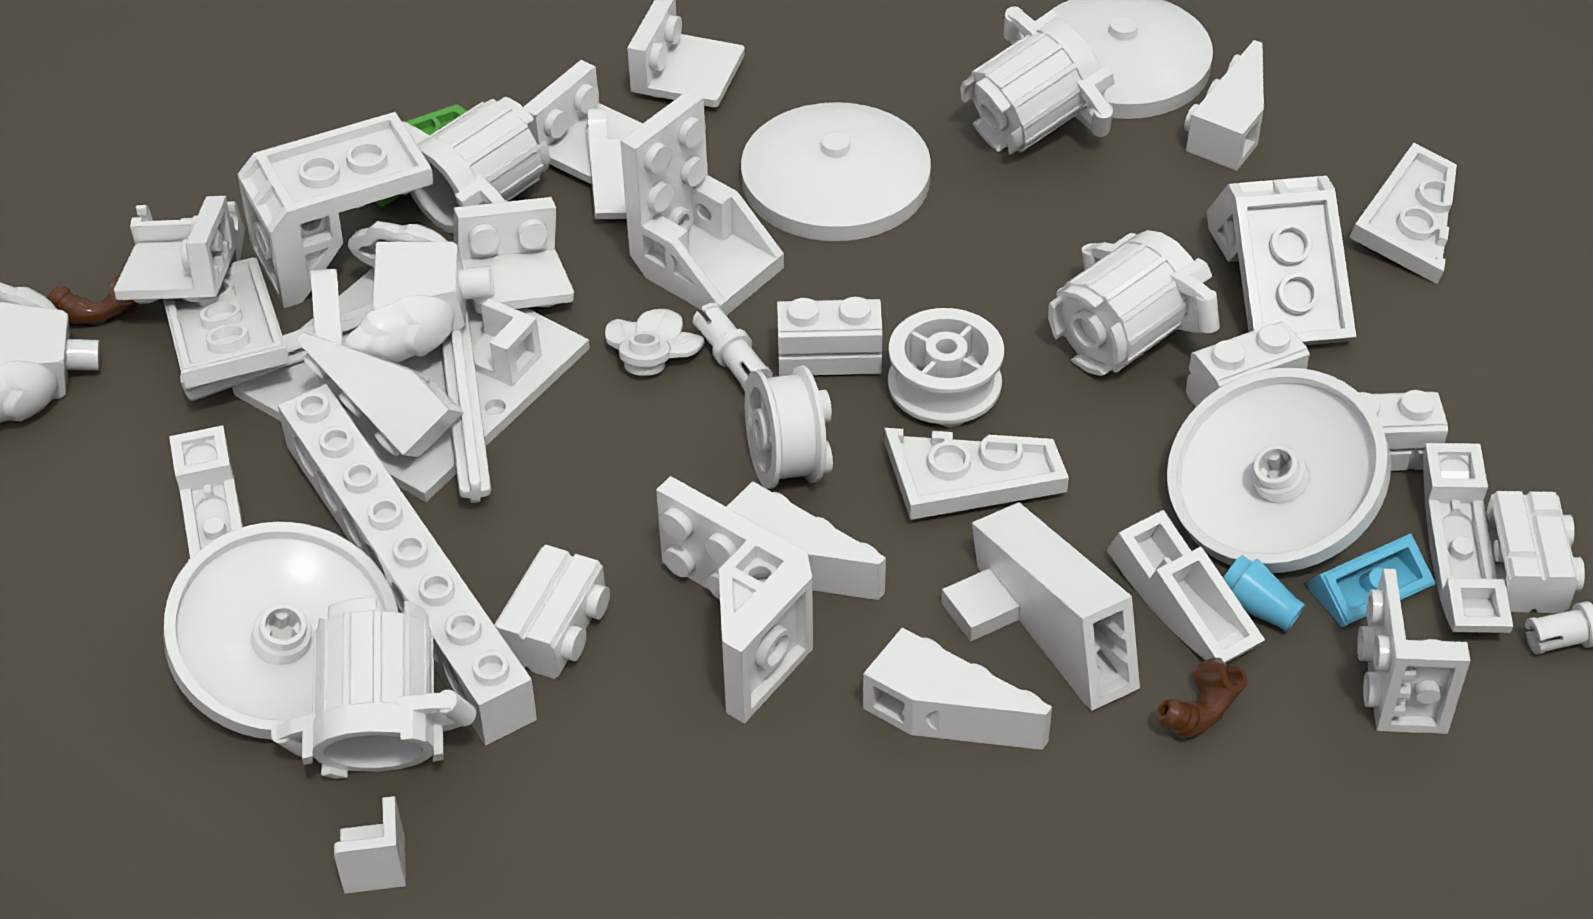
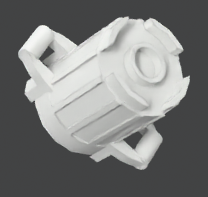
(1038, 84)
(478, 159)
(1131, 300)
(373, 693)

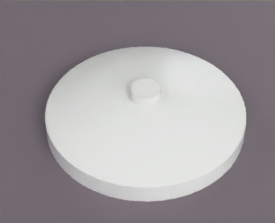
(1150, 46)
(835, 171)
(1279, 469)
(248, 617)

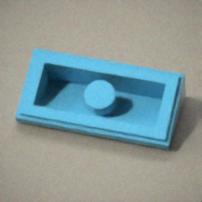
(1346, 587)

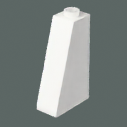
(1064, 603)

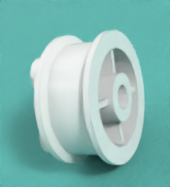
(945, 366)
(787, 426)

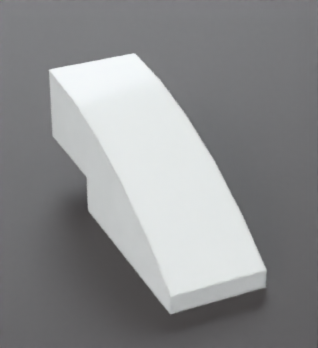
(1184, 589)

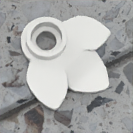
(651, 341)

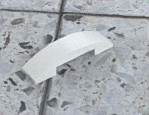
(205, 486)
(1461, 539)

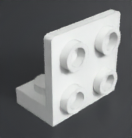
(671, 63)
(562, 119)
(519, 247)
(183, 268)
(1408, 681)

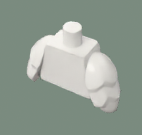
(416, 290)
(36, 353)

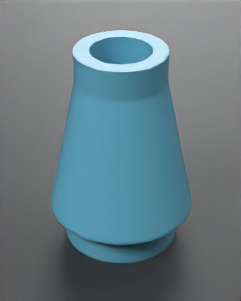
(1263, 593)

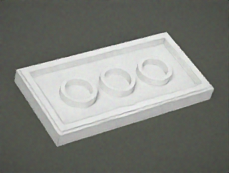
(229, 331)

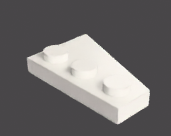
(1411, 213)

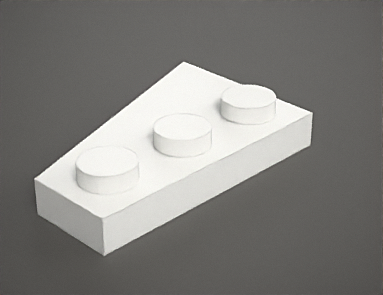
(961, 475)

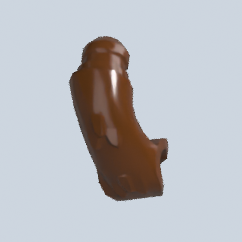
(86, 312)
(1218, 689)

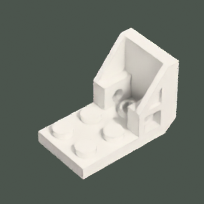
(316, 182)
(686, 225)
(1287, 255)
(760, 588)

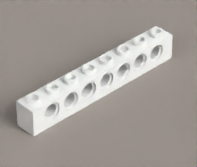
(383, 524)

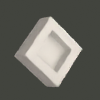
(980, 604)

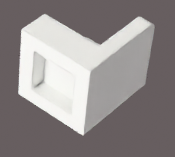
(508, 344)
(373, 854)

